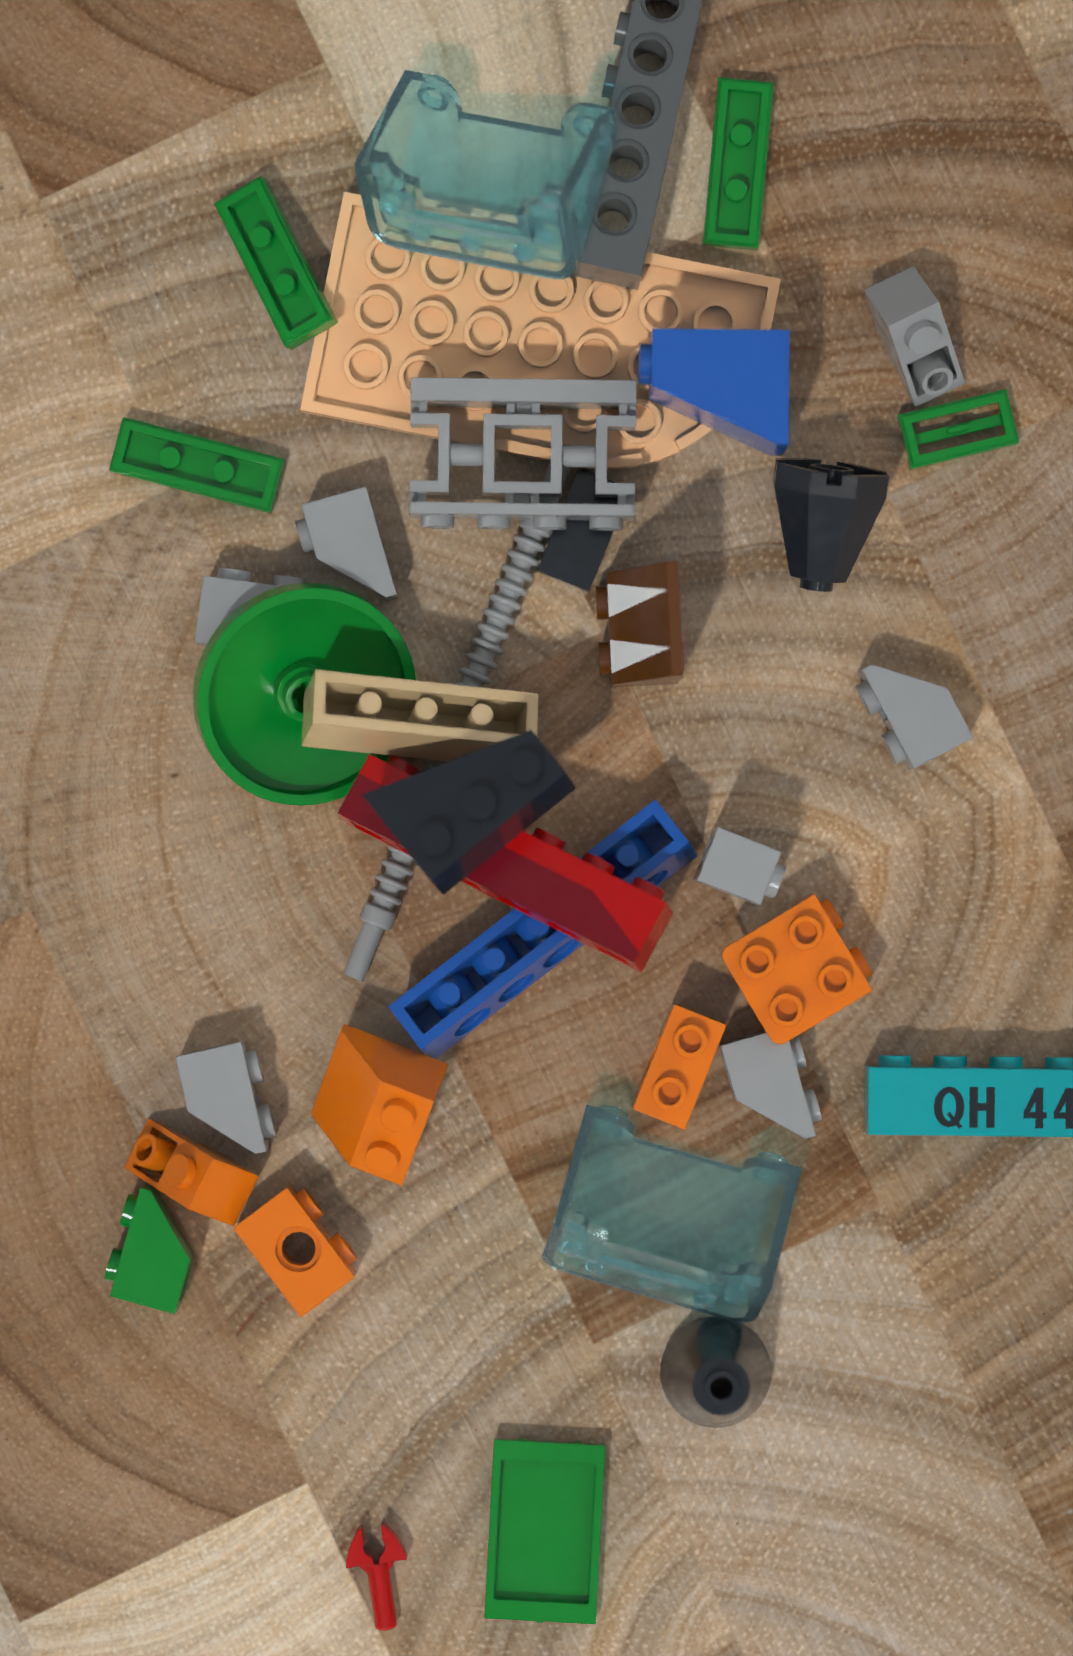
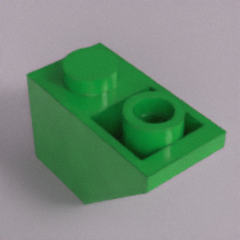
(154, 1257)

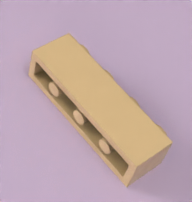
(410, 716)

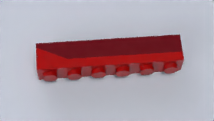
(541, 879)

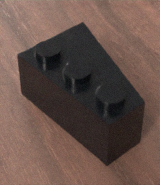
(471, 805)

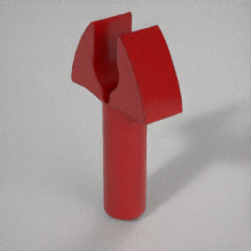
(378, 1573)

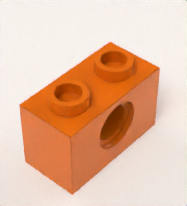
(678, 1066)
(304, 1282)

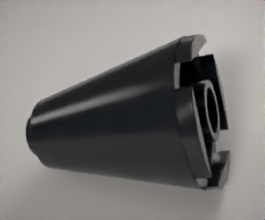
(711, 1350)

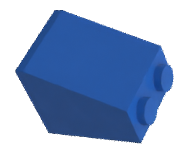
(723, 380)

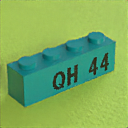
(969, 1099)

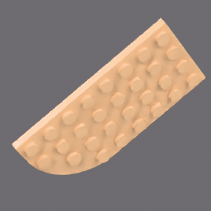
(459, 319)

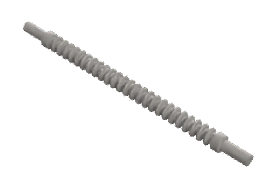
(378, 913)

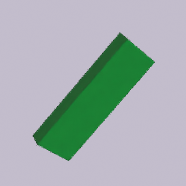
(737, 164)
(276, 263)
(197, 465)

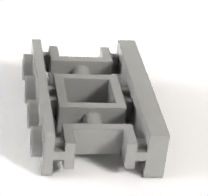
(523, 403)

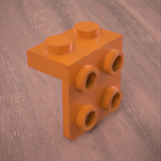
(797, 969)

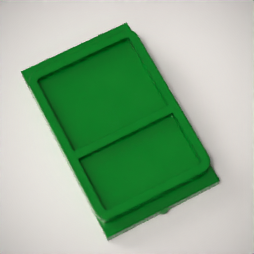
(544, 1531)

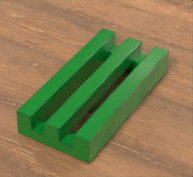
(912, 441)

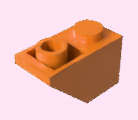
(191, 1172)

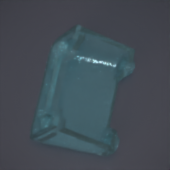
(483, 183)
(670, 1219)

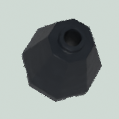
(826, 516)

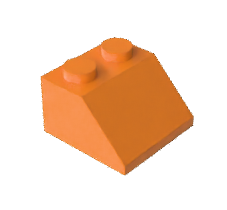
(377, 1102)

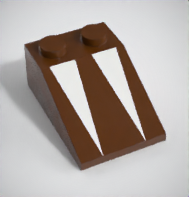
(642, 626)

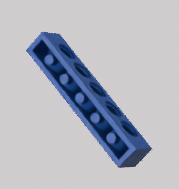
(522, 949)

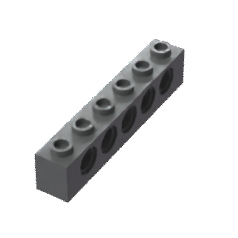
(620, 255)

